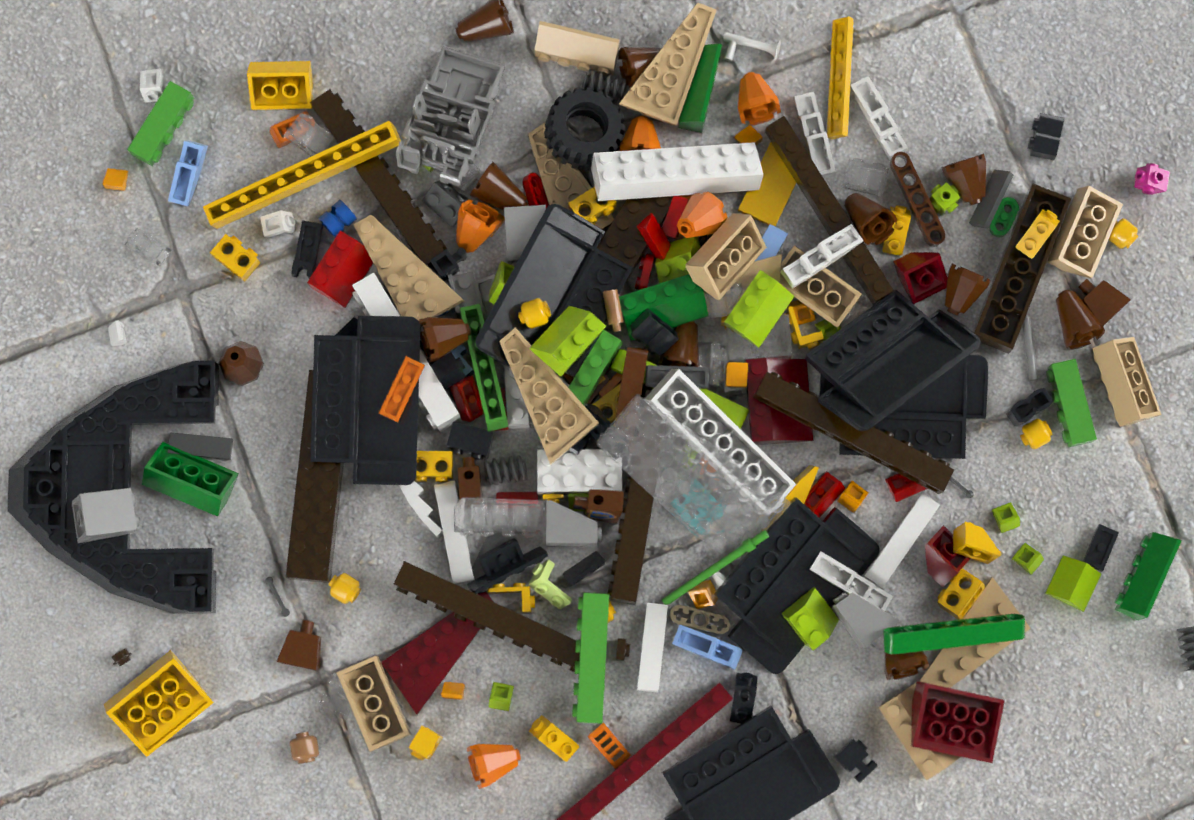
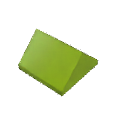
(1073, 582)

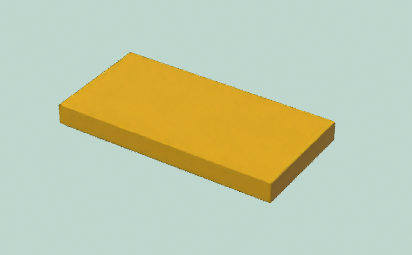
(775, 190)

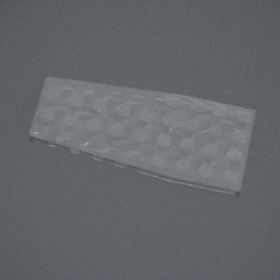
(692, 477)

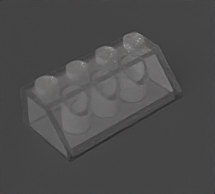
(499, 516)

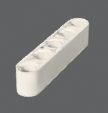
(902, 540)
(456, 544)

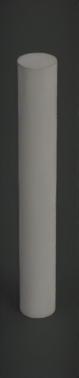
(1030, 349)

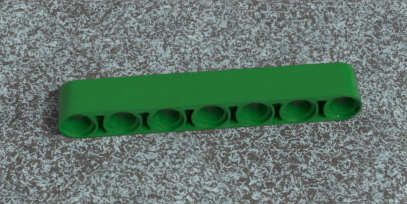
(954, 633)

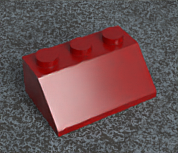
(340, 268)

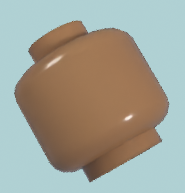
(304, 748)

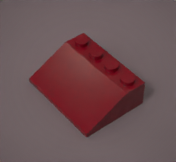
(765, 422)
(955, 722)

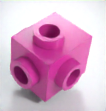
(1151, 179)

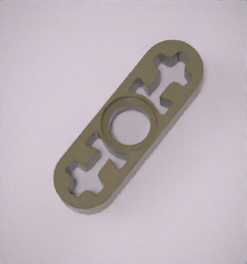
(686, 609)

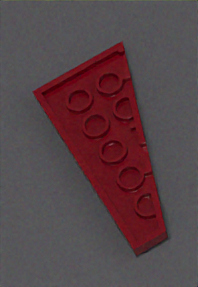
(429, 658)

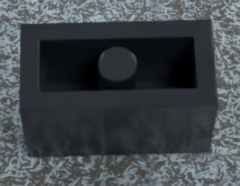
(470, 441)

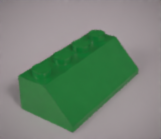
(700, 90)
(672, 301)
(189, 479)
(1147, 575)

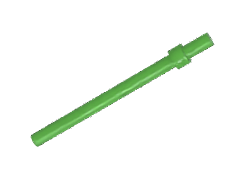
(747, 546)

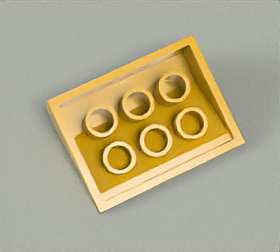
(157, 703)

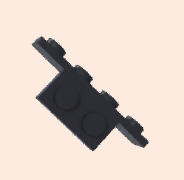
(504, 562)

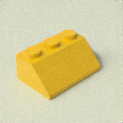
(280, 85)

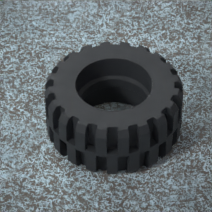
(583, 104)

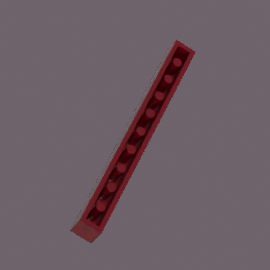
(649, 755)

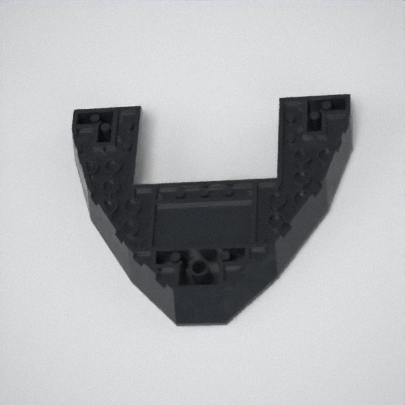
(94, 455)

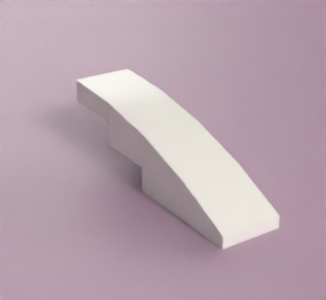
(878, 117)
(813, 132)
(821, 256)
(413, 493)
(850, 581)
(652, 647)

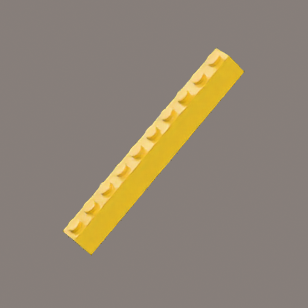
(302, 175)

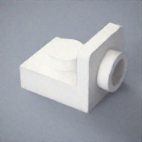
(151, 84)
(277, 223)

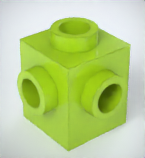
(943, 205)

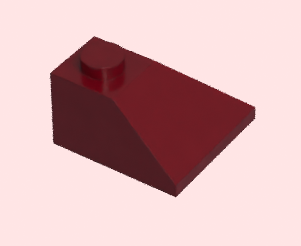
(921, 274)
(940, 558)

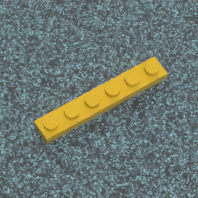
(840, 78)

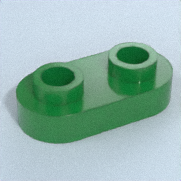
(1004, 218)

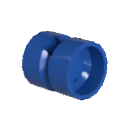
(337, 218)

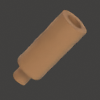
(613, 309)

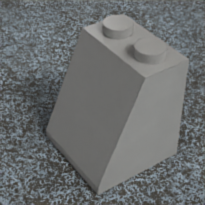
(519, 227)
(104, 514)
(570, 528)
(862, 618)

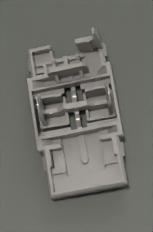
(464, 84)

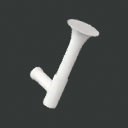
(740, 40)

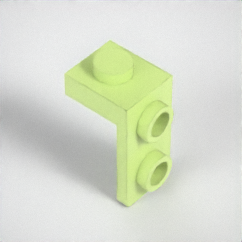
(544, 587)

